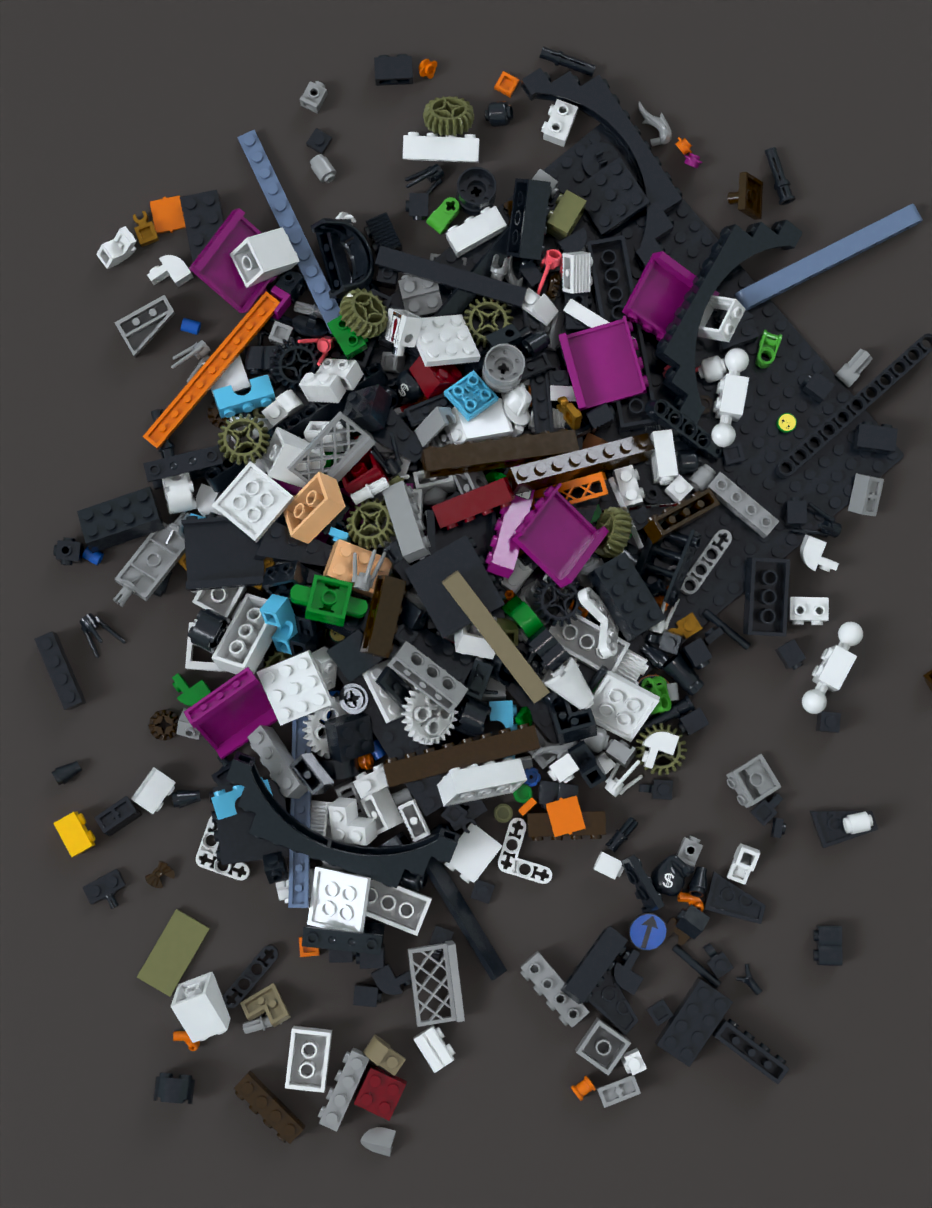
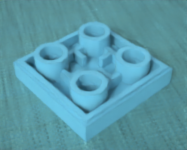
(471, 395)

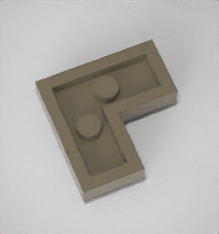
(267, 1001)

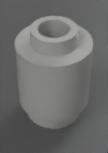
(323, 168)
(702, 478)

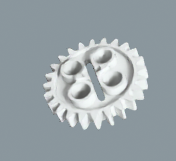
(429, 715)
(313, 726)

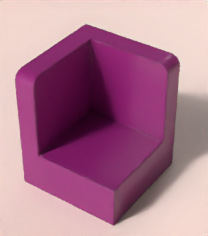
(284, 299)

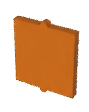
(167, 214)
(565, 816)

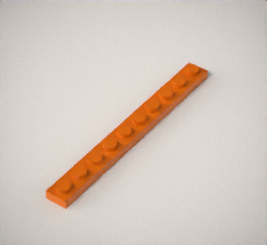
(211, 370)

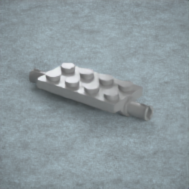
(152, 562)

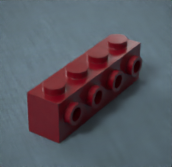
(474, 502)

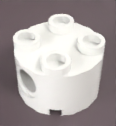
(179, 493)

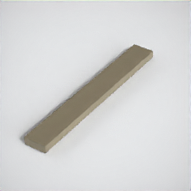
(495, 636)

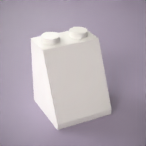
(264, 256)
(489, 424)
(282, 452)
(201, 1007)

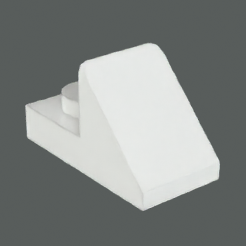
(539, 307)

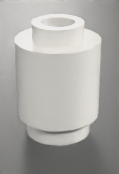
(857, 823)

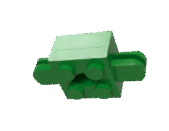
(328, 600)

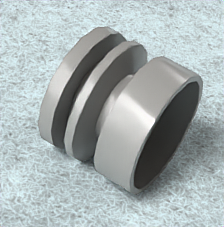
(506, 358)

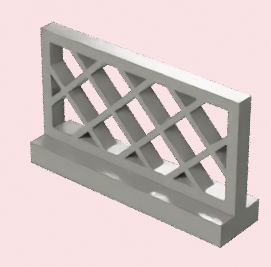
(345, 461)
(453, 983)

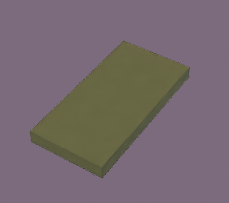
(173, 952)

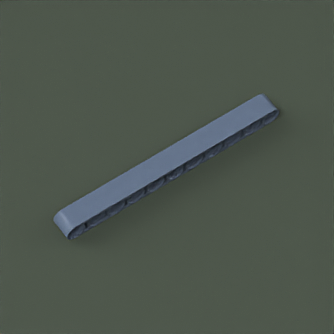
(829, 257)

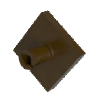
(749, 196)

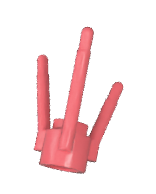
(552, 259)
(323, 345)

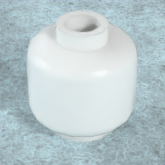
(712, 369)

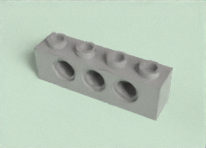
(742, 505)
(428, 677)

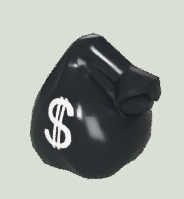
(406, 387)
(670, 875)

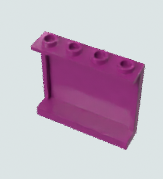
(217, 268)
(659, 294)
(603, 364)
(558, 537)
(232, 712)

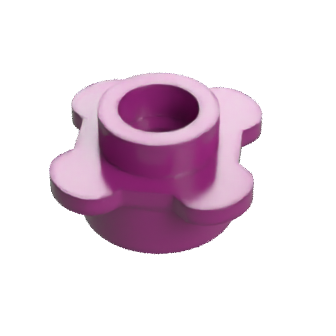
(692, 160)

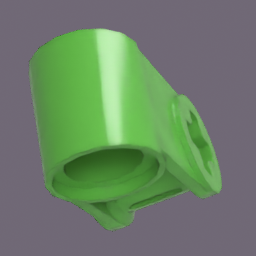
(441, 217)
(768, 345)
(660, 690)

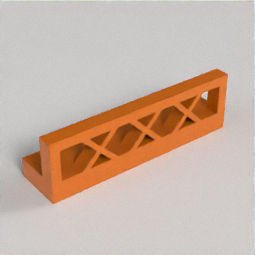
(577, 483)

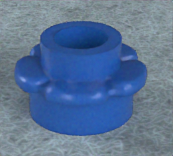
(536, 776)

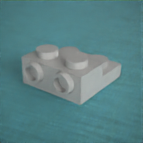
(419, 295)
(753, 781)

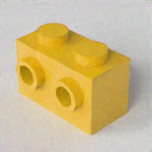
(74, 833)

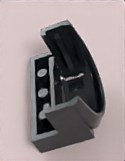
(331, 240)

